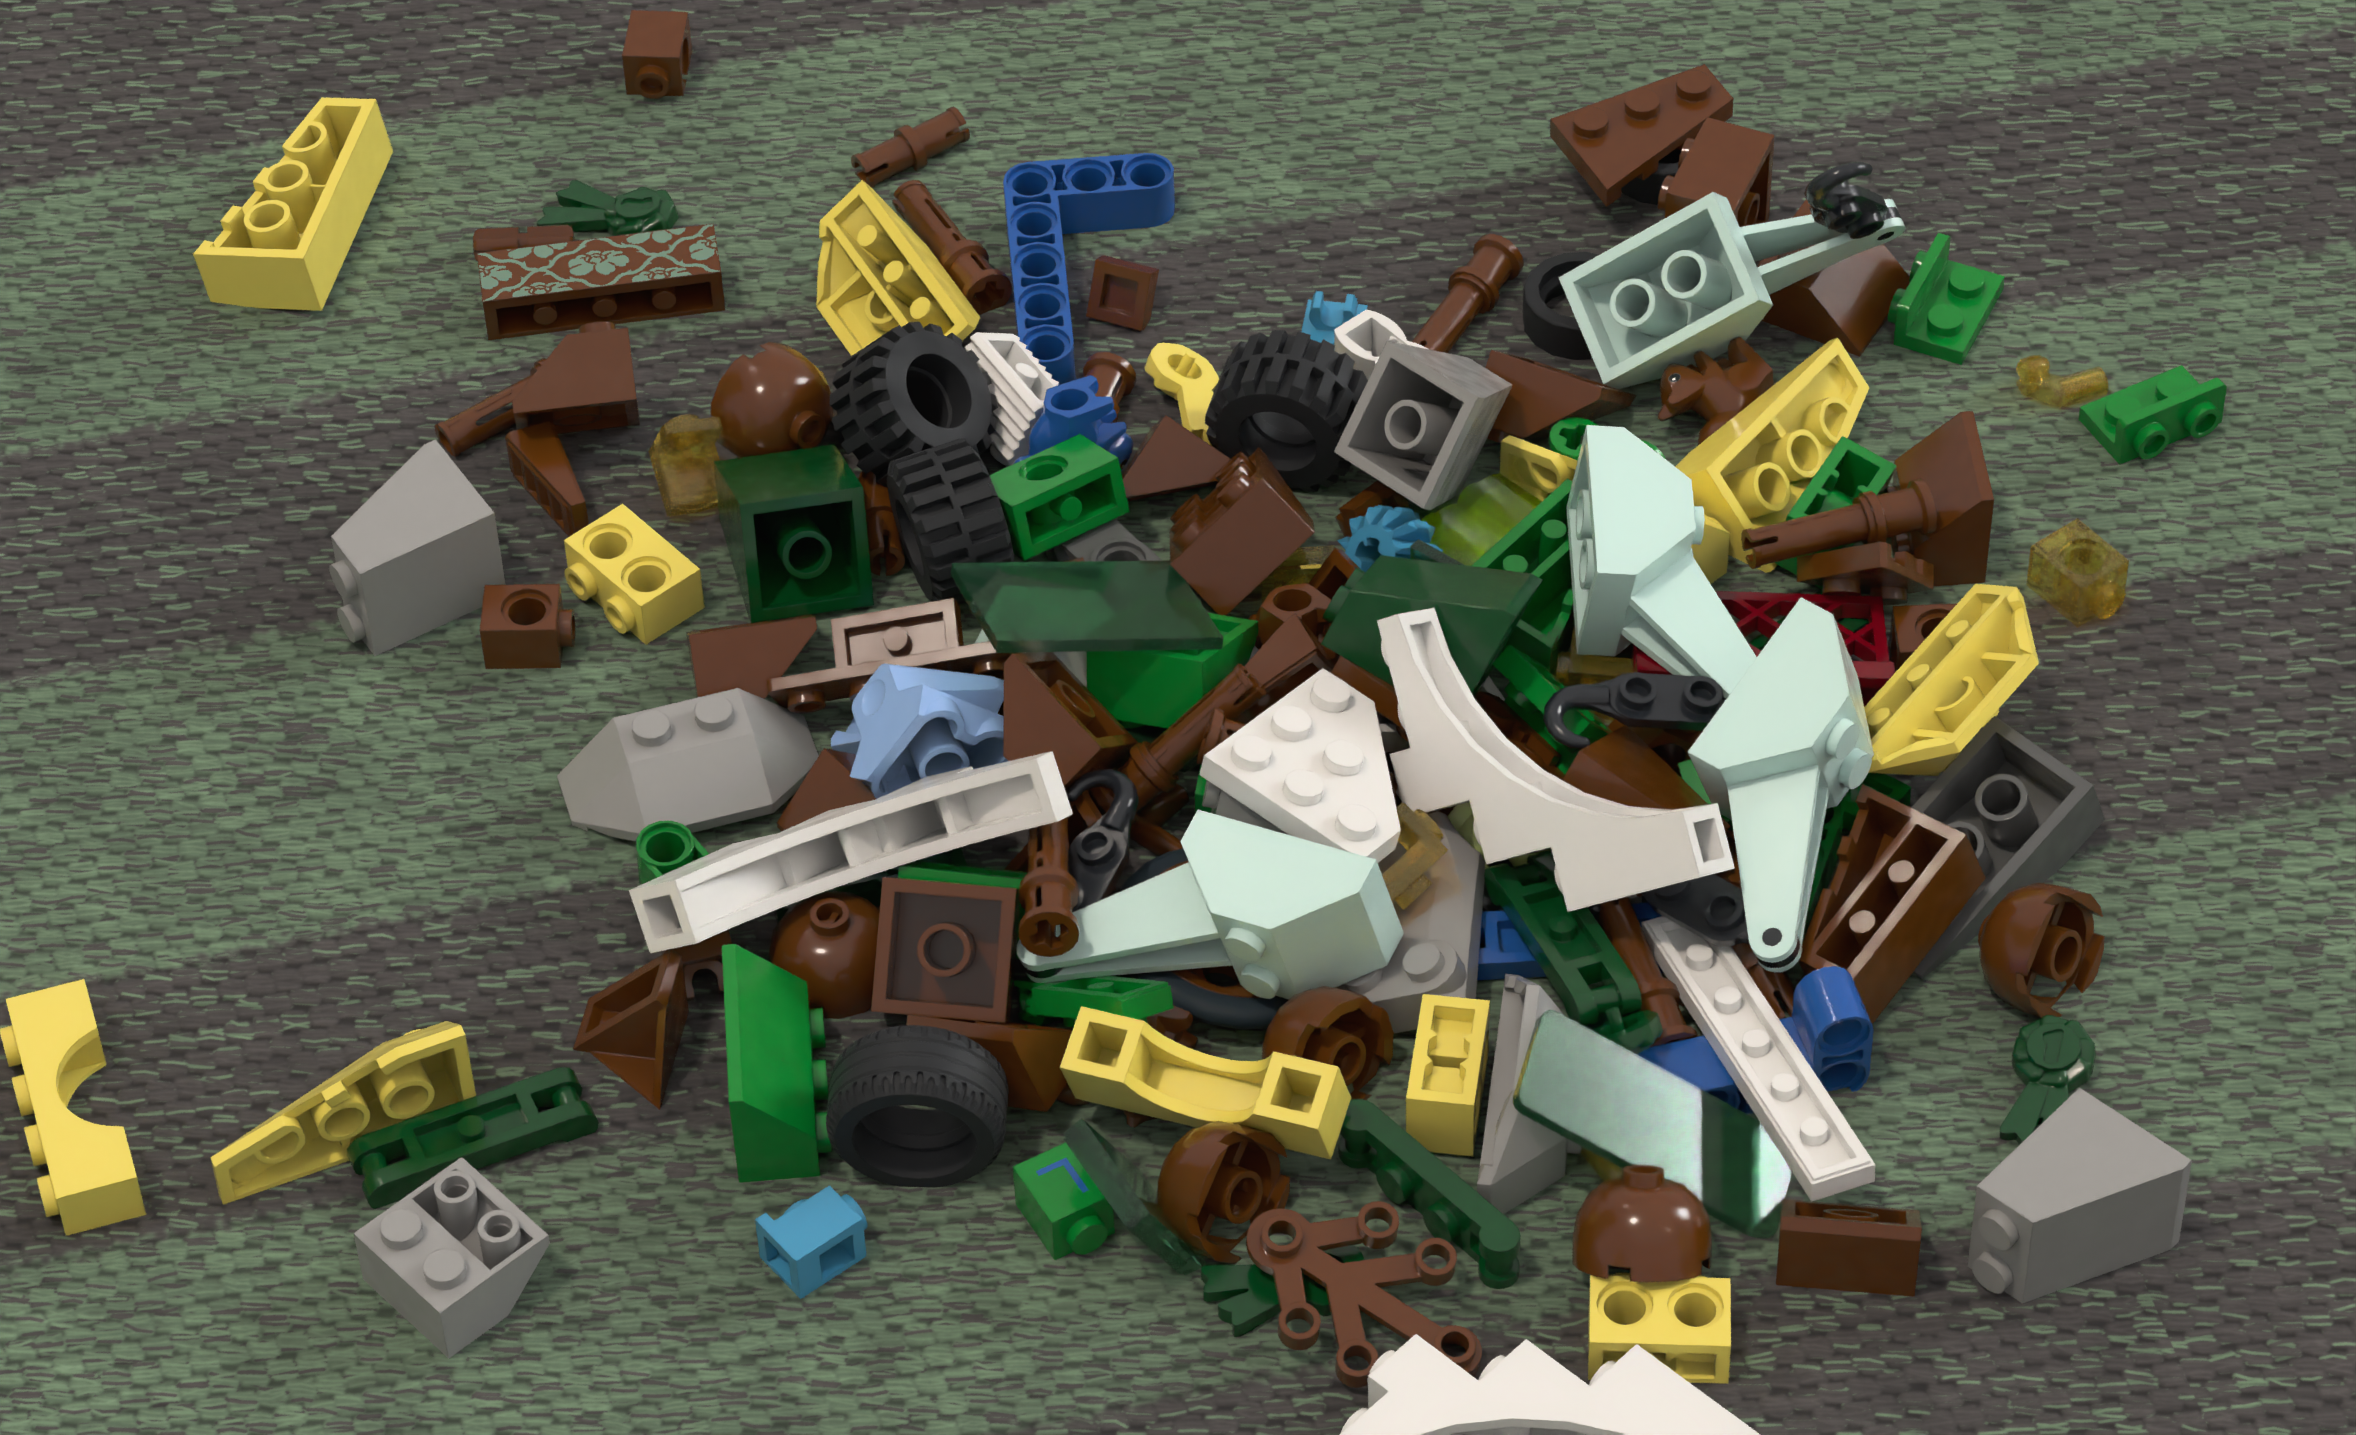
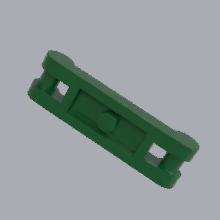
(1564, 943)
(476, 1129)
(1445, 1200)

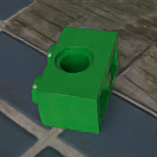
(1059, 494)

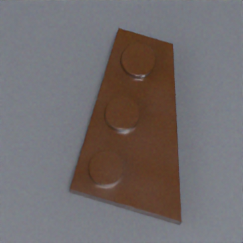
(1636, 129)

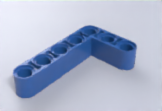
(1070, 198)

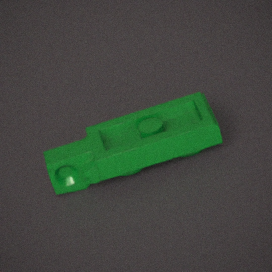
(1116, 995)

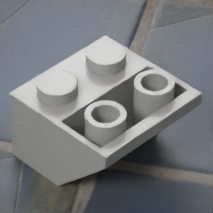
(451, 1256)

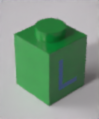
(1062, 1202)

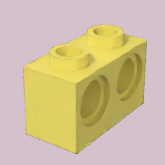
(633, 575)
(1448, 1073)
(1662, 1323)

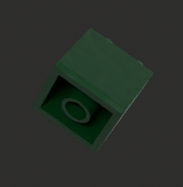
(795, 532)
(1473, 605)

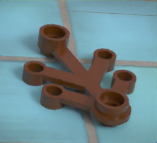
(1354, 1284)

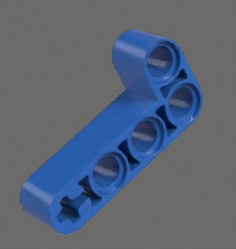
(1825, 1025)

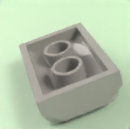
(1439, 935)

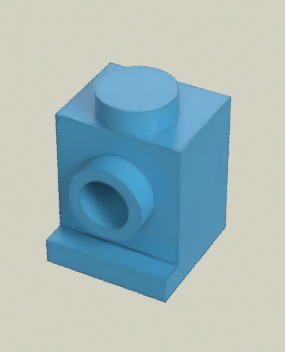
(813, 1240)

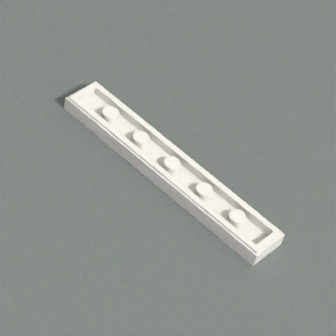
(1762, 1061)

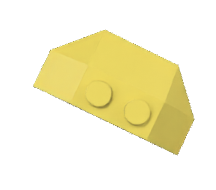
(882, 275)
(1952, 683)

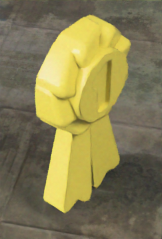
(1187, 379)

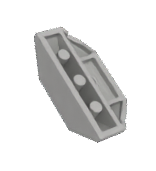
(689, 765)
(1516, 1151)

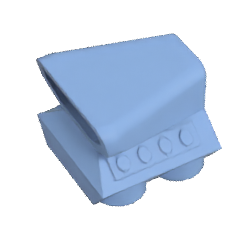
(925, 725)

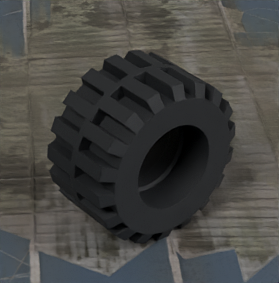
(911, 395)
(1288, 402)
(946, 515)

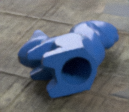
(1076, 410)

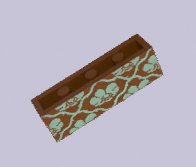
(601, 281)

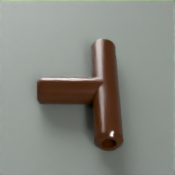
(1151, 818)

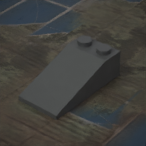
(2020, 818)

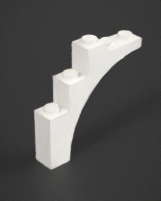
(1517, 806)
(847, 846)
(1533, 1395)

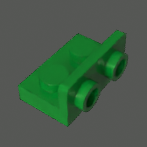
(1943, 304)
(2154, 414)
(1529, 692)

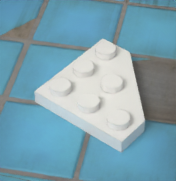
(1314, 768)

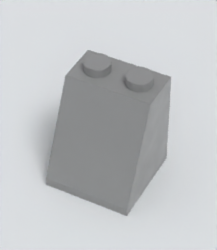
(1422, 422)
(415, 553)
(2076, 1202)

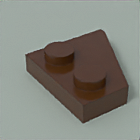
(1867, 570)

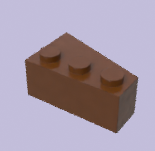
(1890, 897)

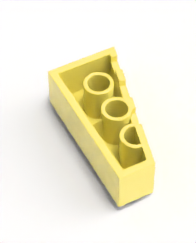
(304, 212)

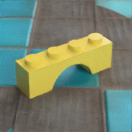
(1144, 1072)
(88, 1163)

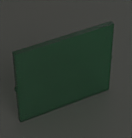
(1085, 606)

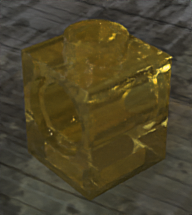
(2078, 573)

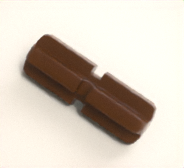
(510, 237)

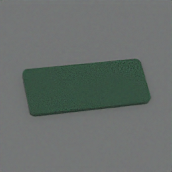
(1651, 1117)

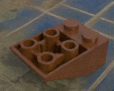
(1237, 531)

